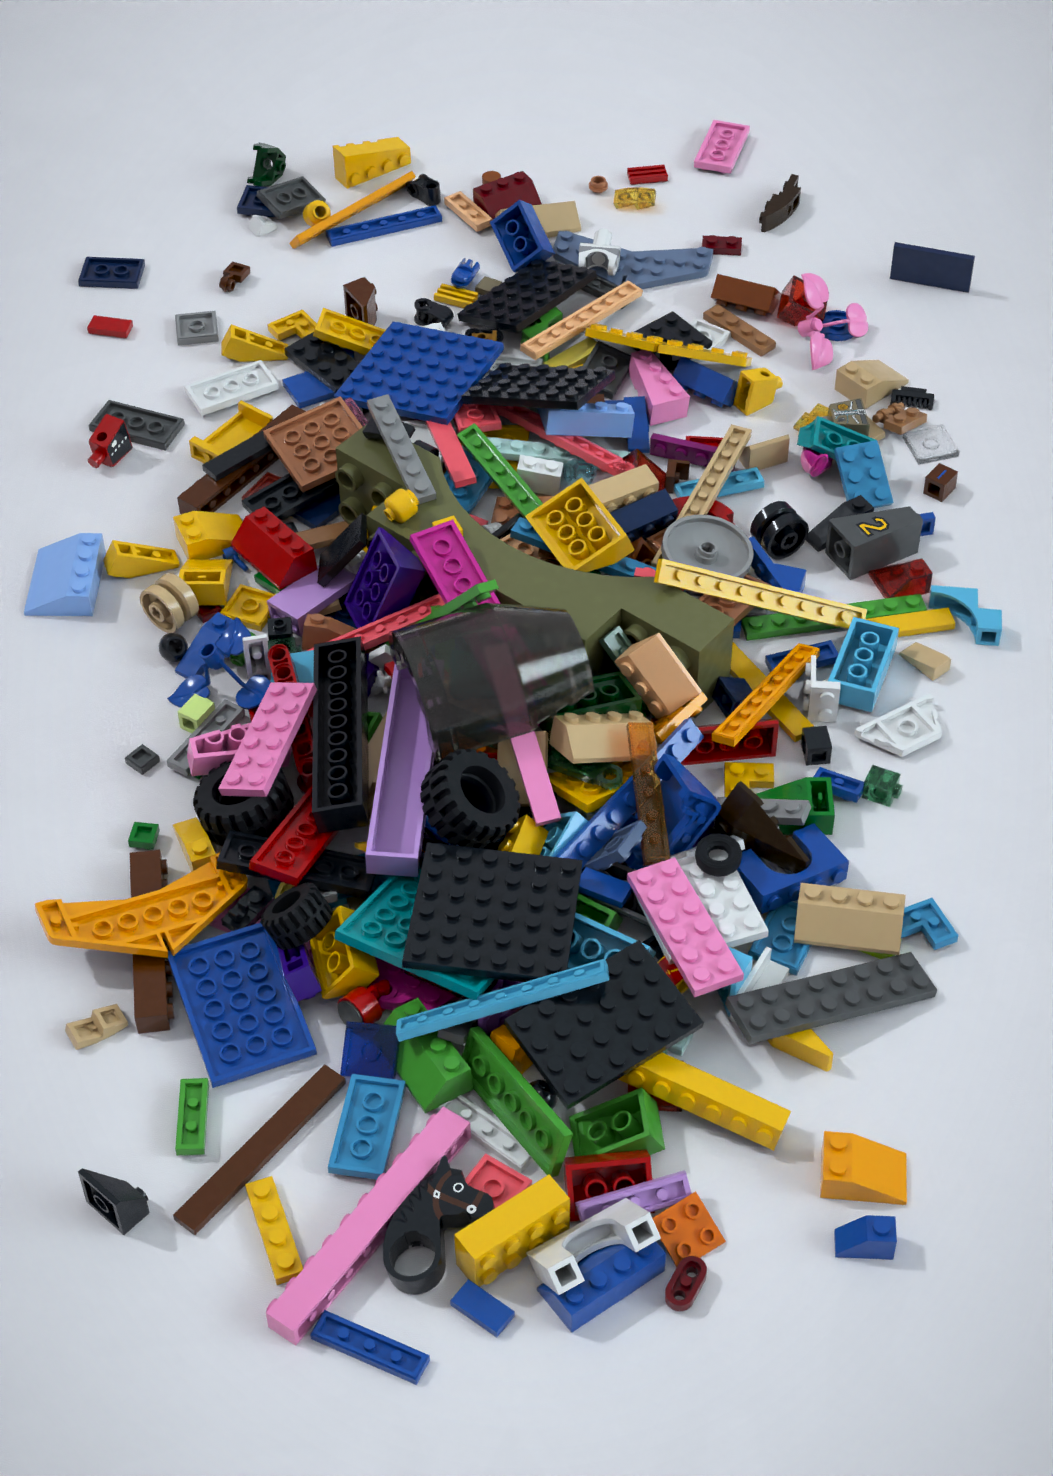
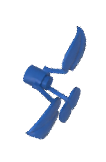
(214, 658)

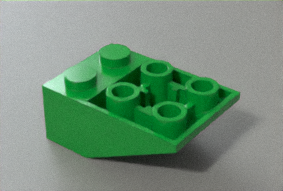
(820, 795)

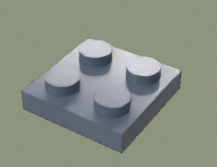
(617, 847)

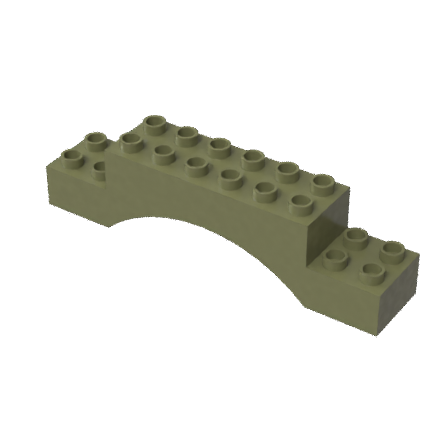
(595, 602)

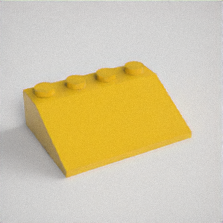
(580, 529)

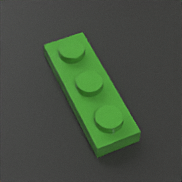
(192, 1116)

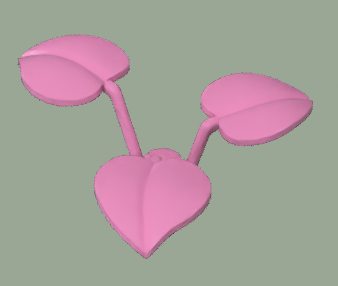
(820, 347)

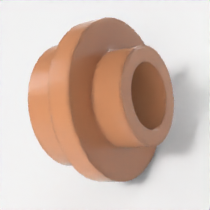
(598, 184)

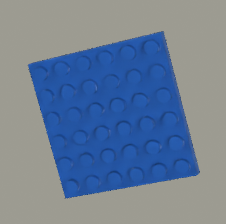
(421, 371)

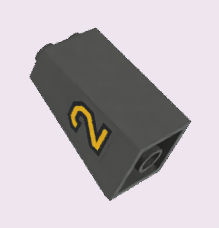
(873, 539)

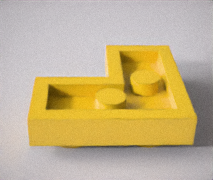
(296, 323)
(751, 774)

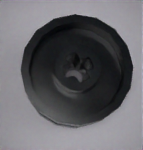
(779, 530)

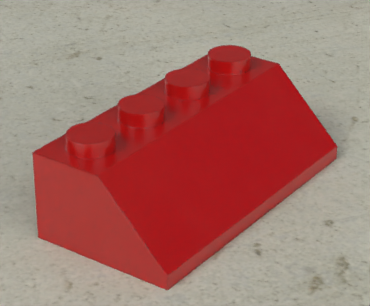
(274, 548)
(757, 743)

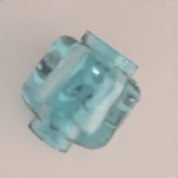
(578, 468)

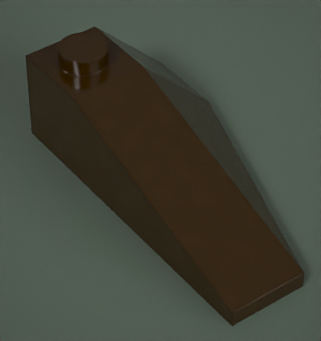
(745, 818)

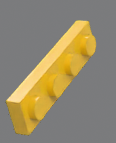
(274, 1229)

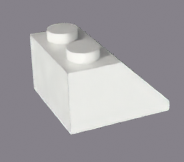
(540, 474)

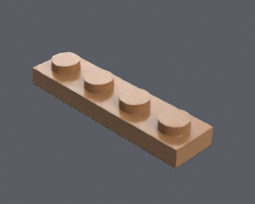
(740, 330)

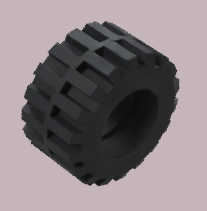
(296, 916)

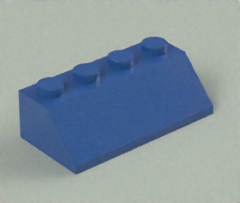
(608, 1277)

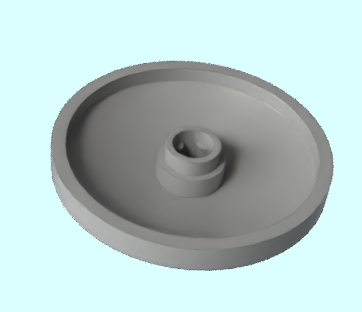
(708, 544)

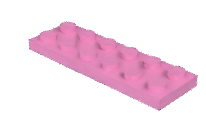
(268, 739)
(685, 927)

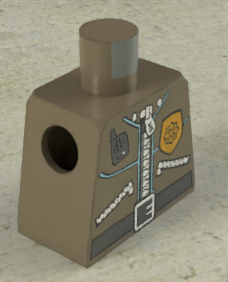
(850, 415)

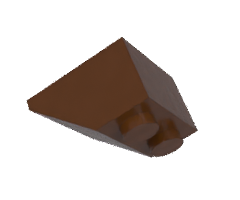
(360, 300)

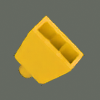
(756, 390)

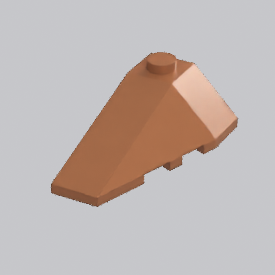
(322, 629)

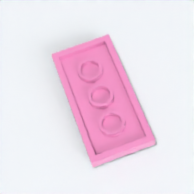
(721, 146)

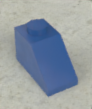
(867, 1238)

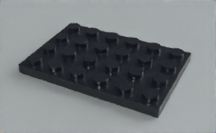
(527, 295)
(539, 386)
(606, 1028)

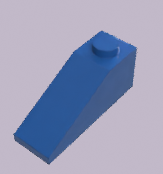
(209, 632)

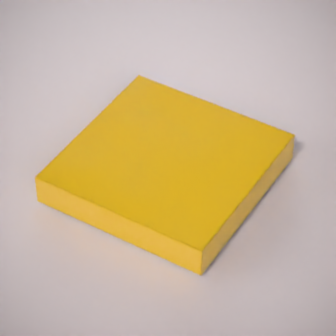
(249, 606)

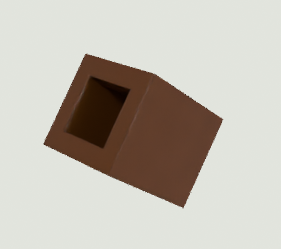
(940, 482)

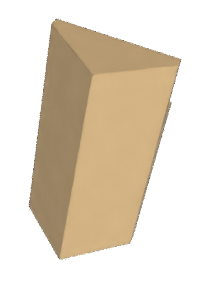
(556, 217)

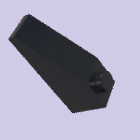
(818, 535)

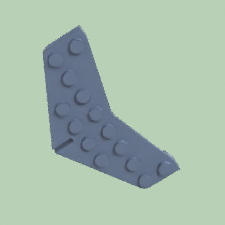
(641, 268)

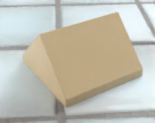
(766, 453)

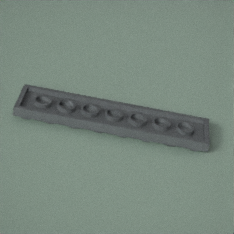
(830, 997)

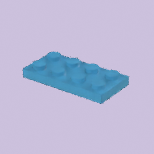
(367, 1126)

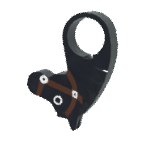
(422, 1218)

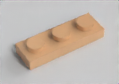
(468, 211)

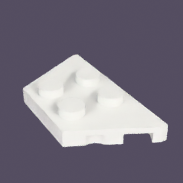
(904, 728)

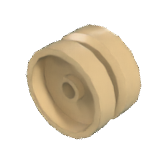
(169, 602)

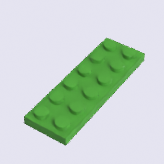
(516, 1103)

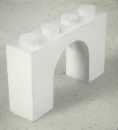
(619, 1224)

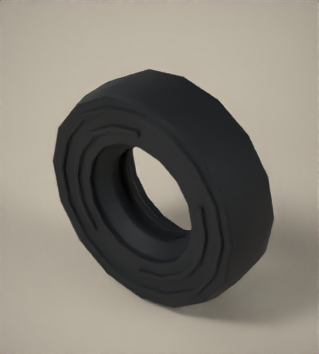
(715, 867)

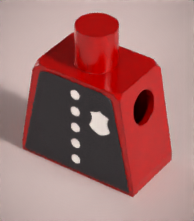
(109, 442)

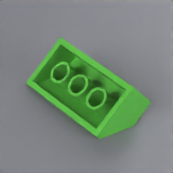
(430, 1064)

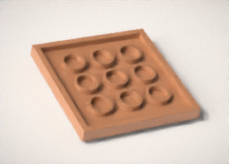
(310, 442)

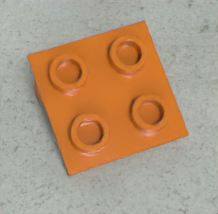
(687, 1229)

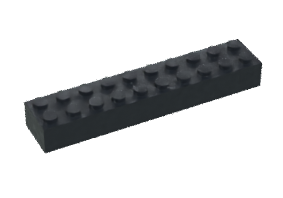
(340, 736)

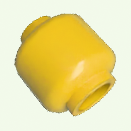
(316, 212)
(401, 505)

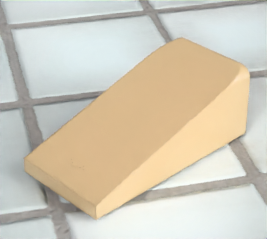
(926, 660)

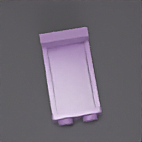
(308, 597)

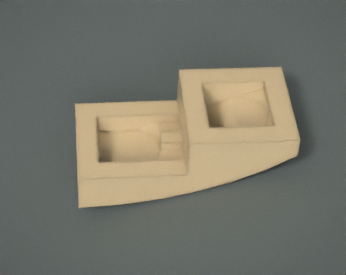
(101, 1025)

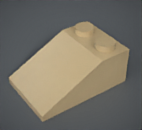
(867, 380)

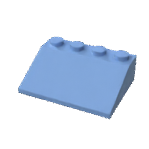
(590, 420)
(67, 577)

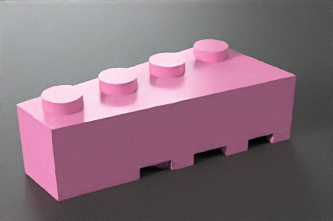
(663, 394)
(216, 747)

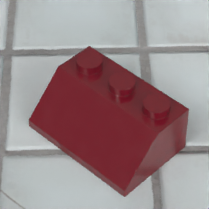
(505, 192)

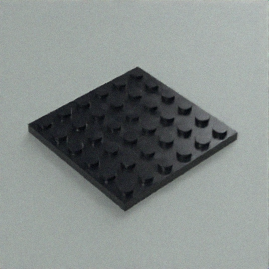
(492, 913)

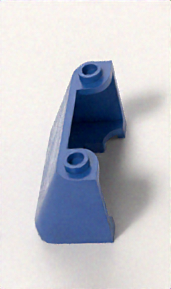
(687, 809)

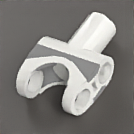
(600, 253)

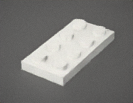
(231, 387)

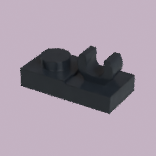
(248, 909)

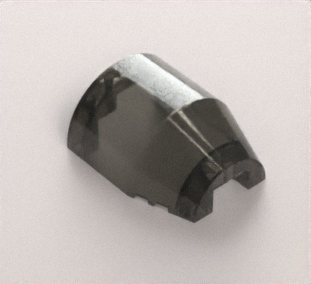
(492, 672)

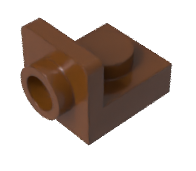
(676, 470)

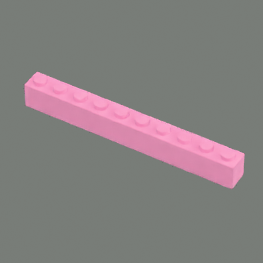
(364, 1229)

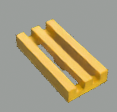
(455, 296)

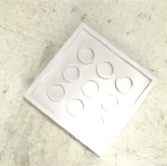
(726, 904)

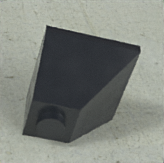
(114, 1199)

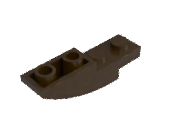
(782, 205)

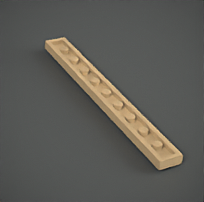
(714, 475)

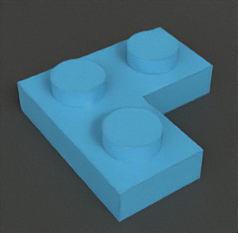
(929, 919)

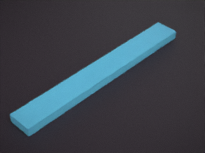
(502, 1000)

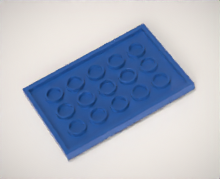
(240, 1004)

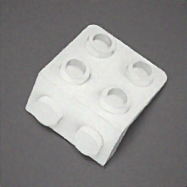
(822, 696)

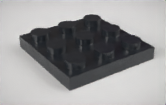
(675, 328)

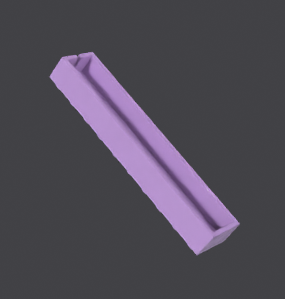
(397, 810)

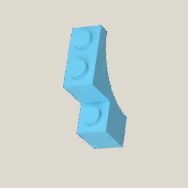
(963, 603)

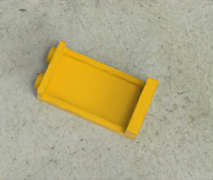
(233, 432)

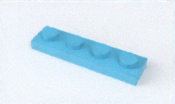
(736, 482)

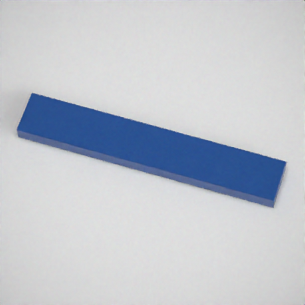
(383, 225)

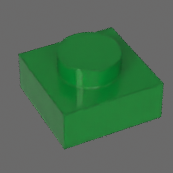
(143, 835)

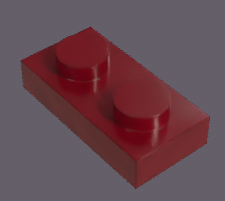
(723, 245)

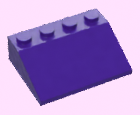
(384, 580)

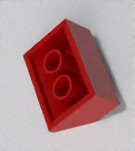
(603, 1173)

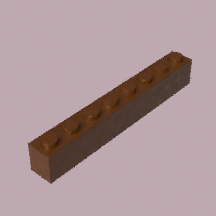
(210, 495)
(150, 973)

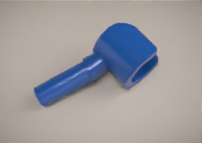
(230, 553)

